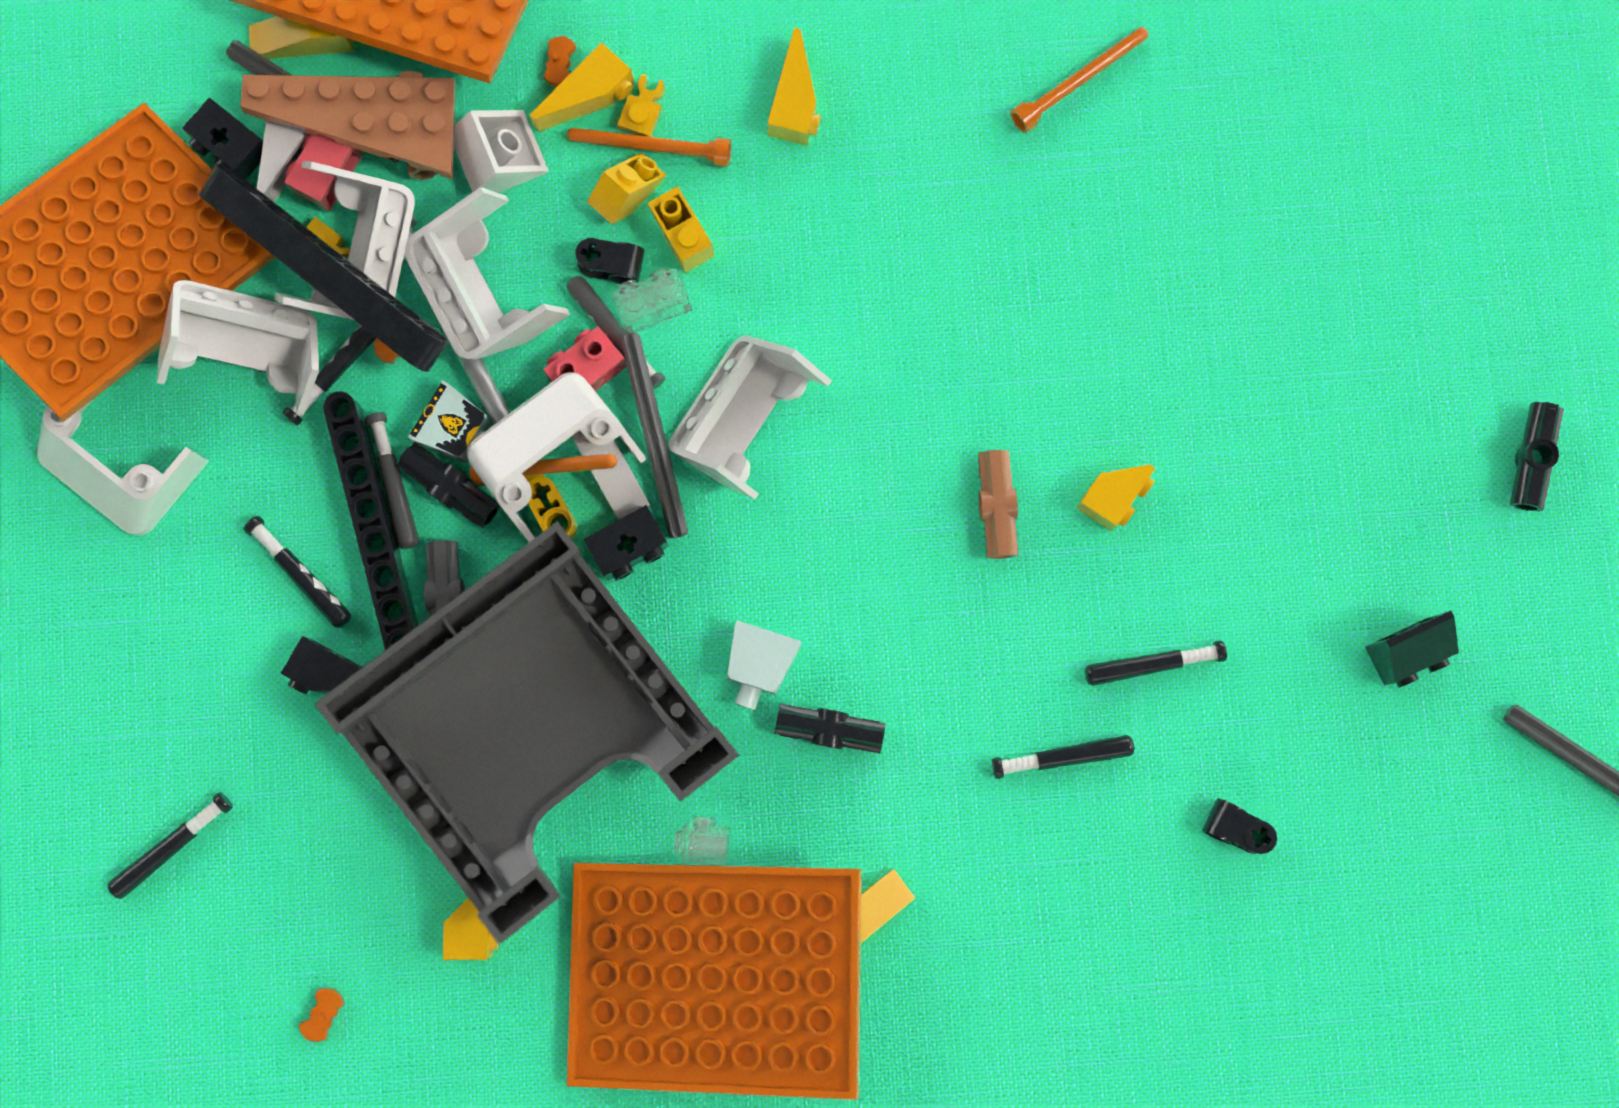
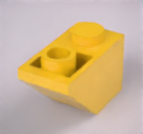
(625, 187)
(681, 229)
(1112, 494)
(467, 936)

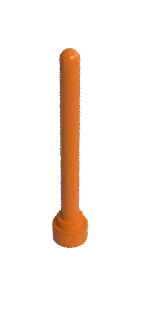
(1027, 114)
(715, 151)
(559, 465)

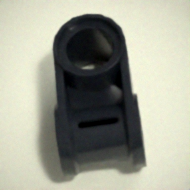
(614, 260)
(1234, 826)

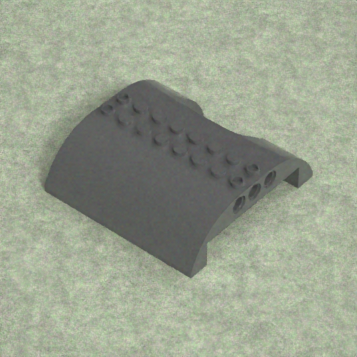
(510, 711)

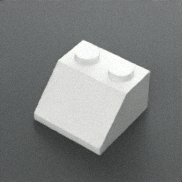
(497, 149)

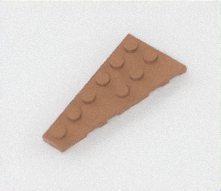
(373, 114)

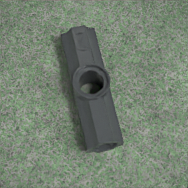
(443, 575)

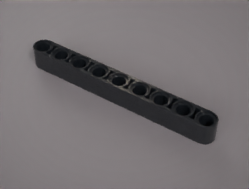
(323, 268)
(379, 524)

